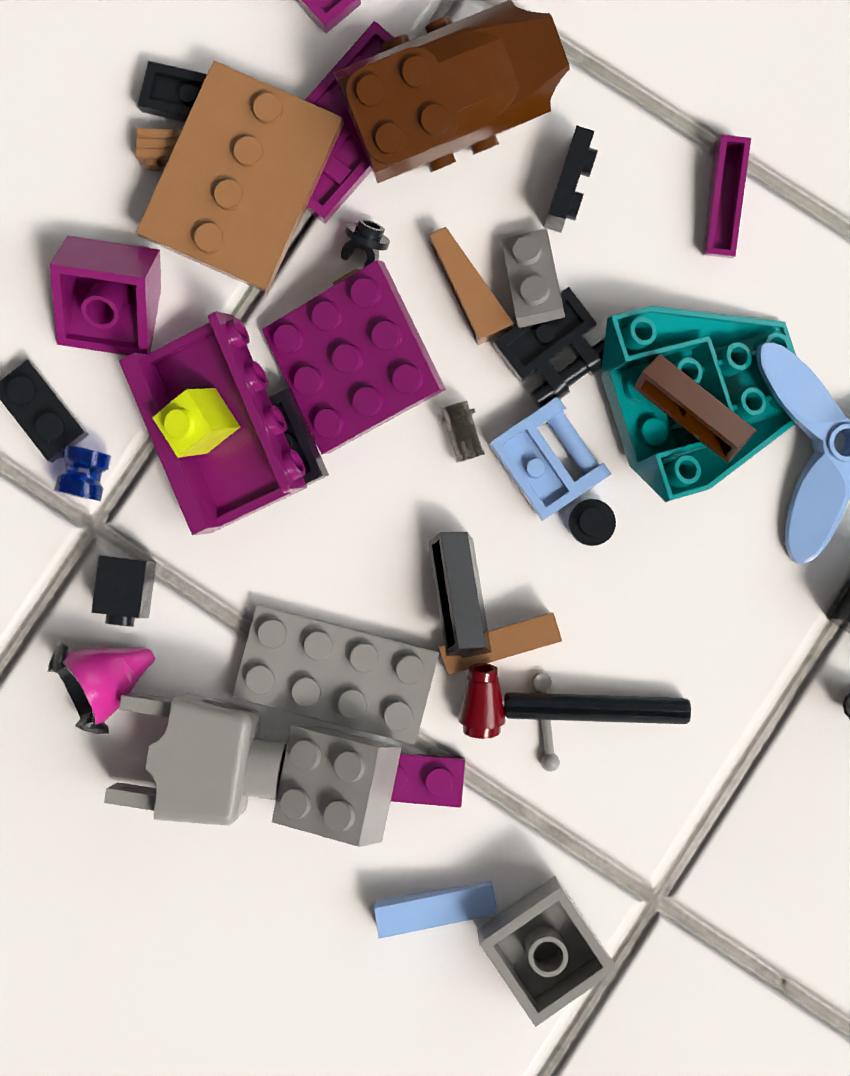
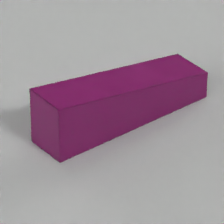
(726, 195)

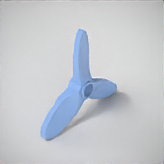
(825, 481)

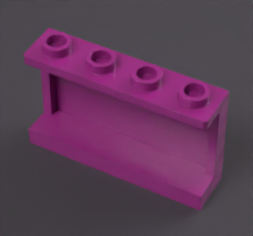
(250, 465)

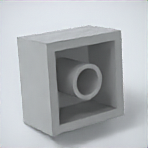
(336, 785)
(545, 951)

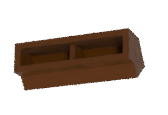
(694, 408)

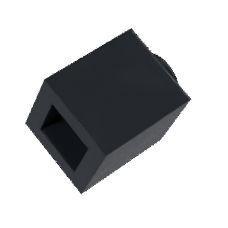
(123, 589)

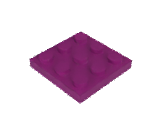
(353, 357)

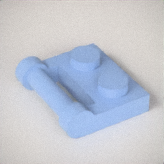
(537, 467)

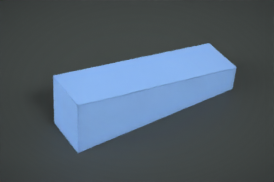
(434, 908)

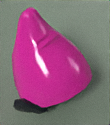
(98, 679)

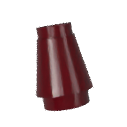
(482, 703)

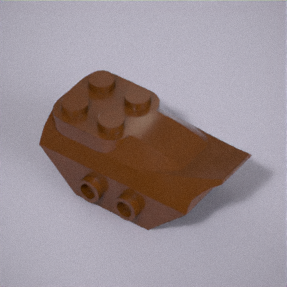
(452, 87)

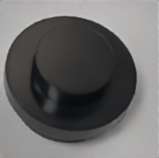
(592, 522)

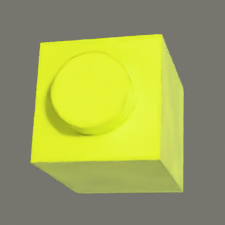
(196, 422)

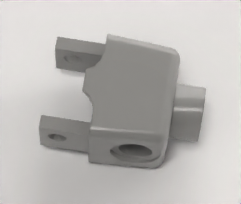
(203, 761)

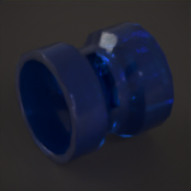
(80, 483)

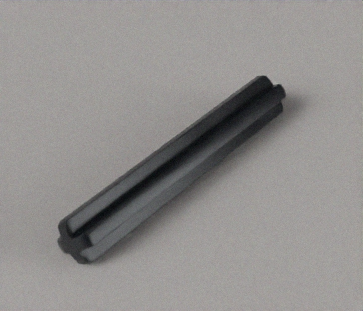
(597, 708)

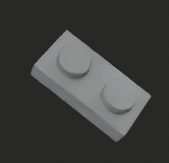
(533, 278)

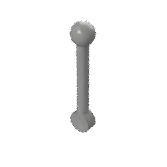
(549, 761)

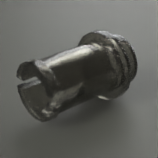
(462, 431)

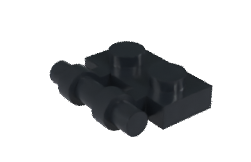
(534, 346)

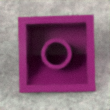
(105, 295)

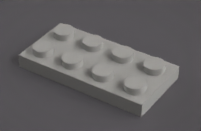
(335, 674)

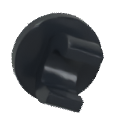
(367, 236)

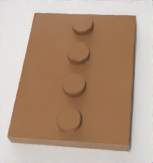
(240, 176)

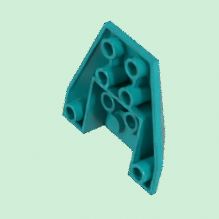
(718, 356)

